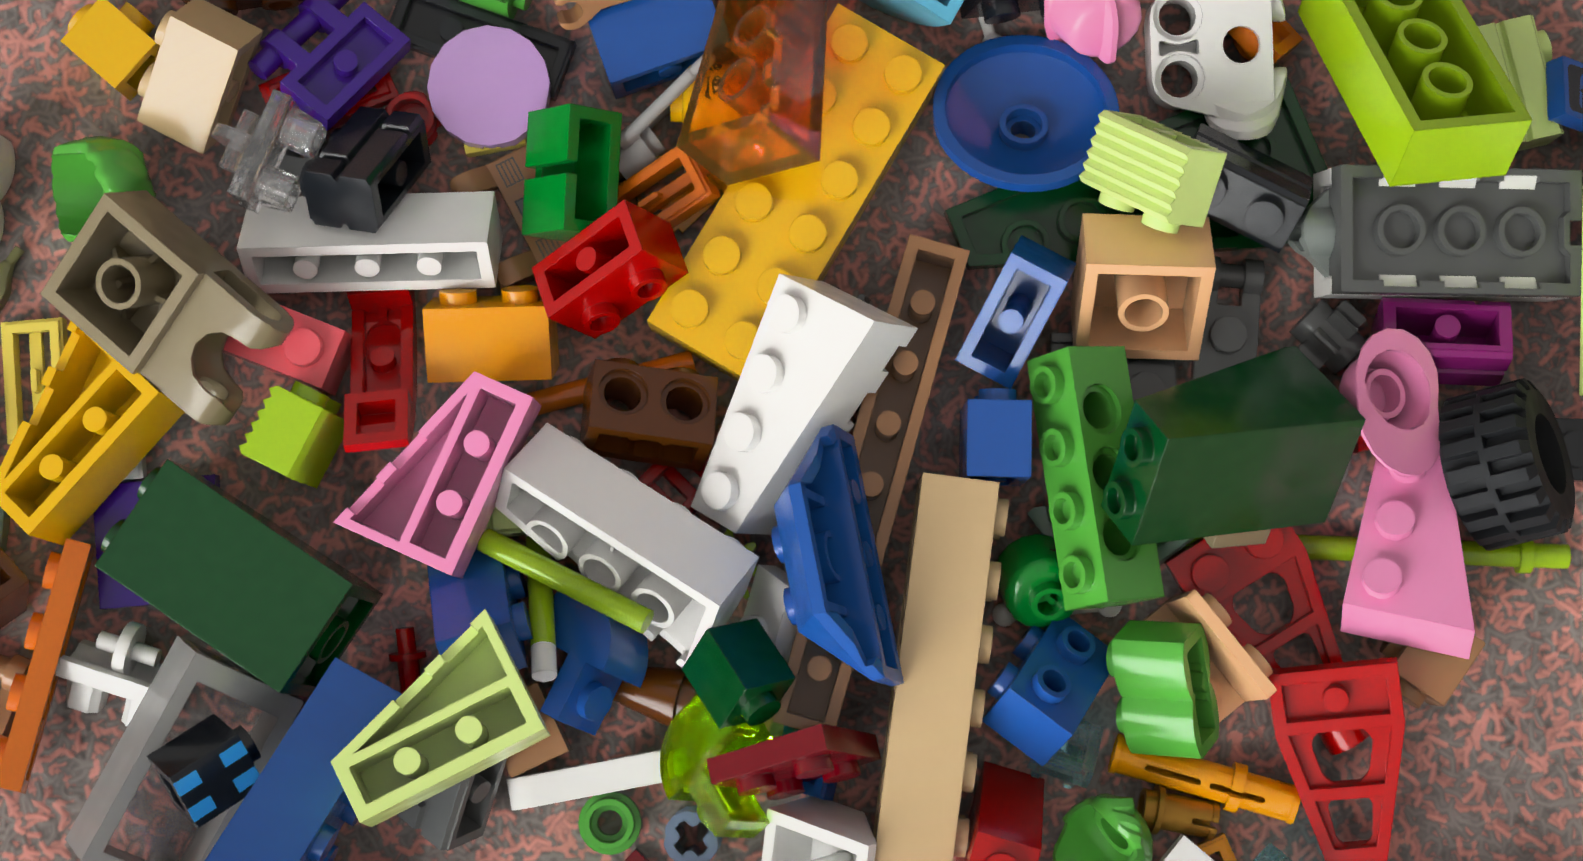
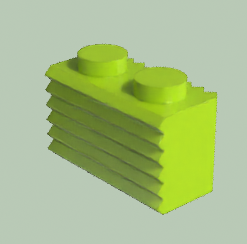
(296, 433)

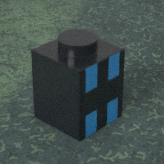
(207, 768)

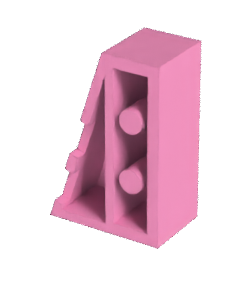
(448, 478)
(1410, 566)

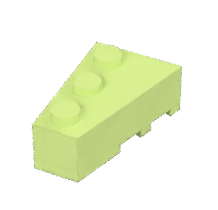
(443, 729)

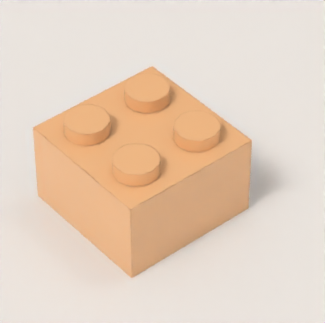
(1142, 287)

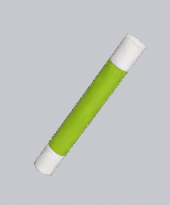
(542, 624)

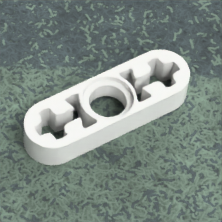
(584, 780)

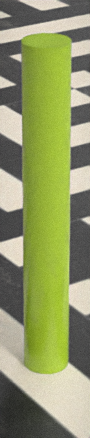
(565, 580)

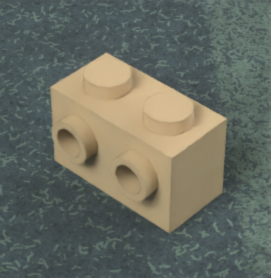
(197, 73)

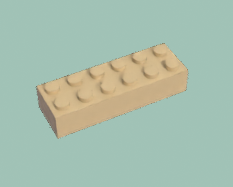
(938, 655)

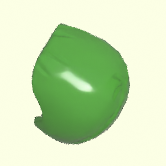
(1104, 830)

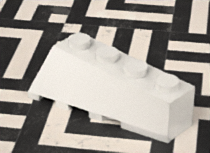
(626, 537)

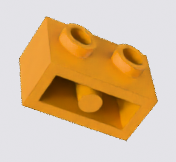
(492, 335)

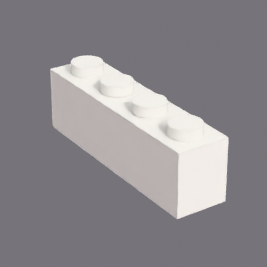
(422, 245)

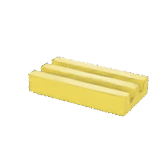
(11, 363)

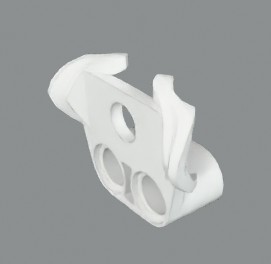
(1231, 95)

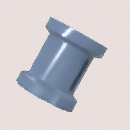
(675, 831)

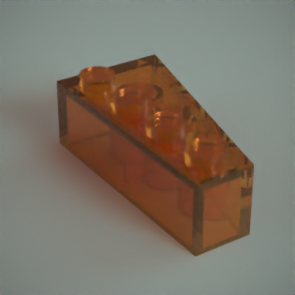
(758, 89)

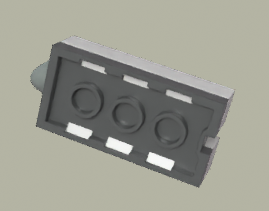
(1443, 238)

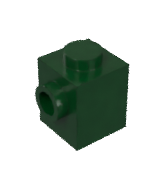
(738, 674)

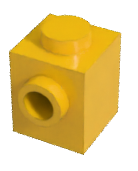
(113, 43)

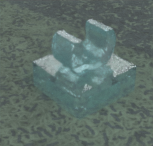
(1075, 759)

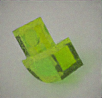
(686, 776)

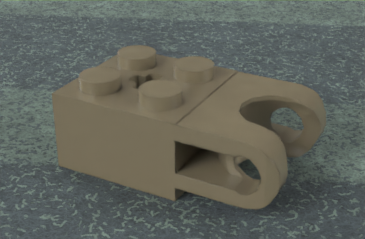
(163, 302)

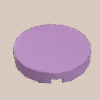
(487, 86)

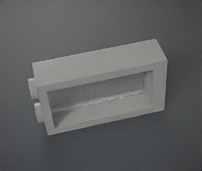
(128, 807)

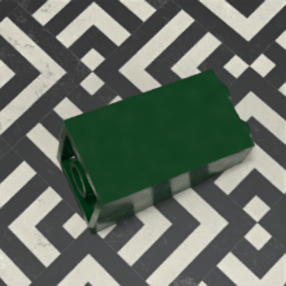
(1233, 452)
(236, 579)

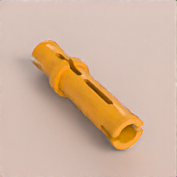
(1209, 780)

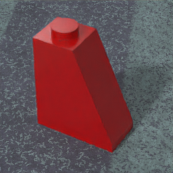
(1005, 816)

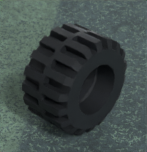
(1506, 465)

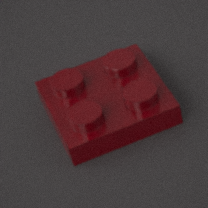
(798, 757)

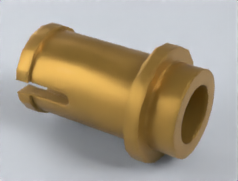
(1178, 813)

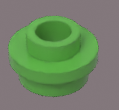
(610, 843)

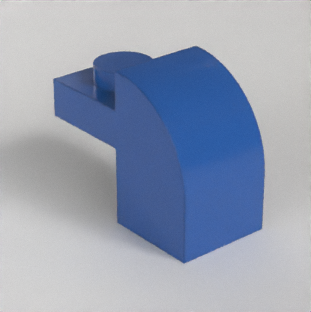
(597, 662)

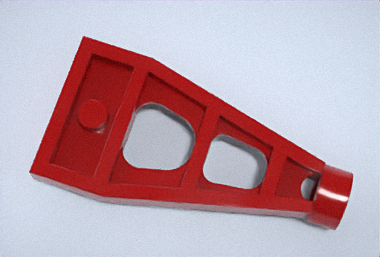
(1231, 569)
(1333, 700)

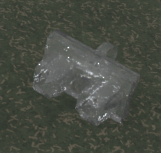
(257, 150)

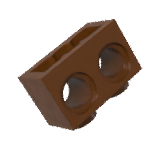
(648, 429)

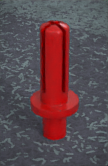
(407, 657)

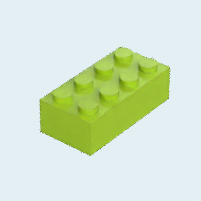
(1420, 87)

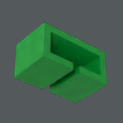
(575, 169)

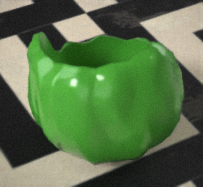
(89, 169)

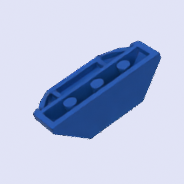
(833, 559)

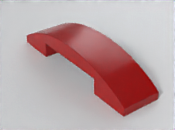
(383, 371)

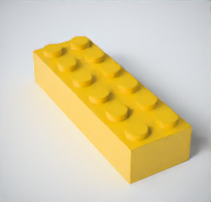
(804, 214)

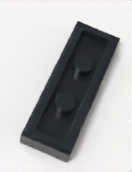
(438, 21)

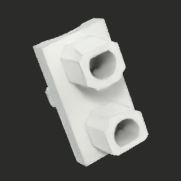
(112, 666)

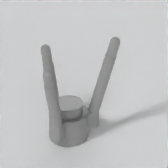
(638, 141)

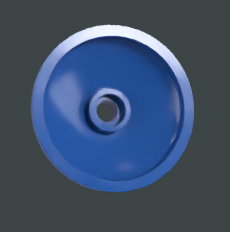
(1025, 89)

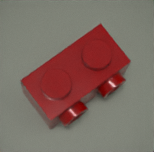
(609, 270)

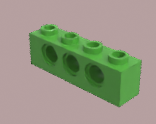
(1080, 414)

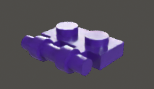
(341, 67)

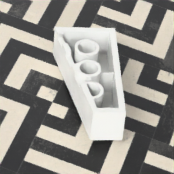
(803, 372)

